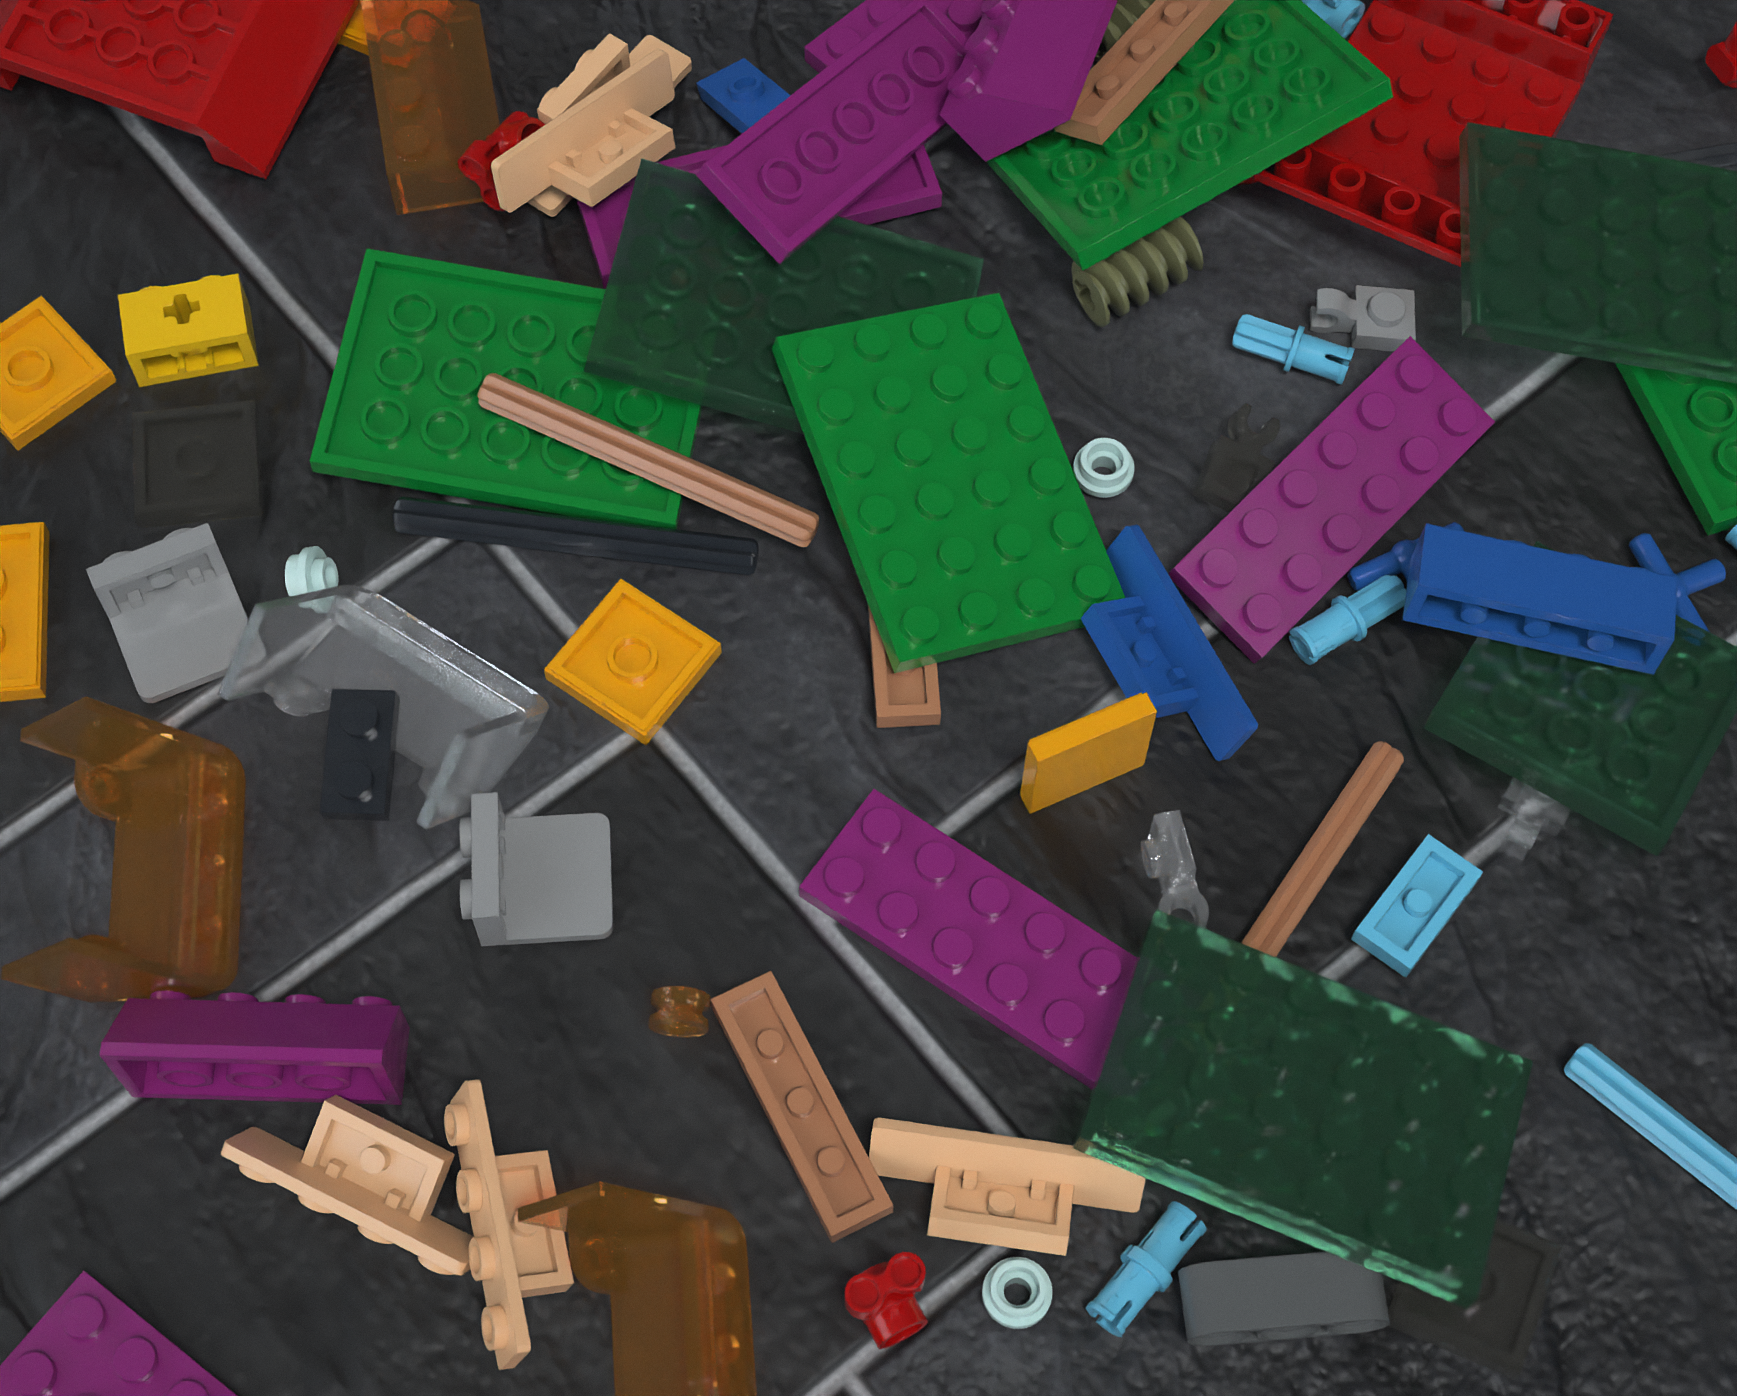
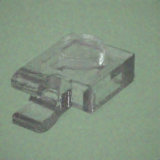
(1532, 813)
(1170, 858)

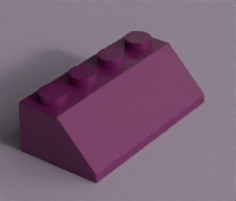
(1023, 70)
(259, 1048)

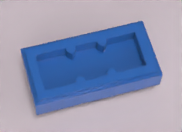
(741, 94)

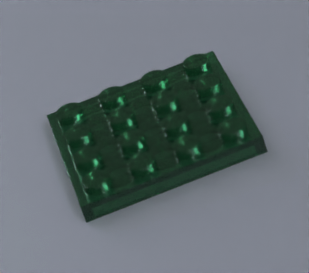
(1594, 733)

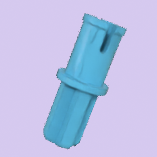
(1292, 348)
(1347, 618)

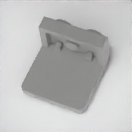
(172, 611)
(536, 875)

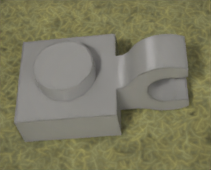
(1374, 316)

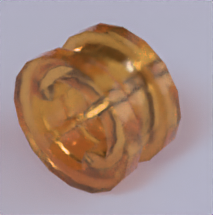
(679, 1011)

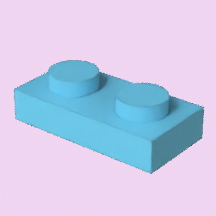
(1416, 905)

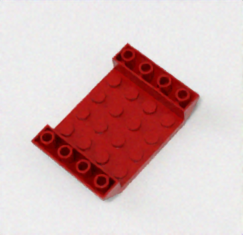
(196, 65)
(1447, 66)

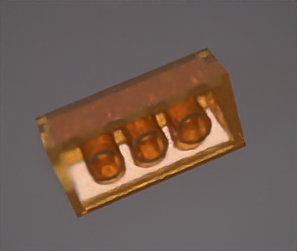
(429, 96)

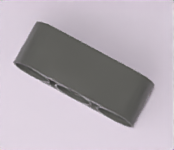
(1280, 1299)

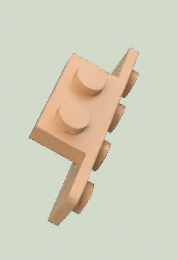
(591, 72)
(594, 142)
(365, 1174)
(1000, 1185)
(504, 1254)

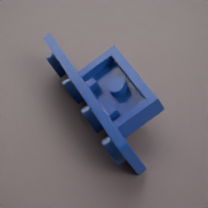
(1162, 651)

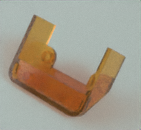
(173, 858)
(672, 1284)

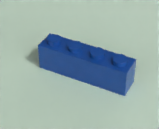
(1541, 598)

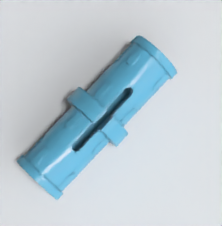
(1146, 1268)

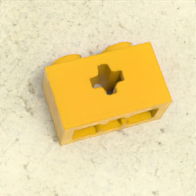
(187, 329)

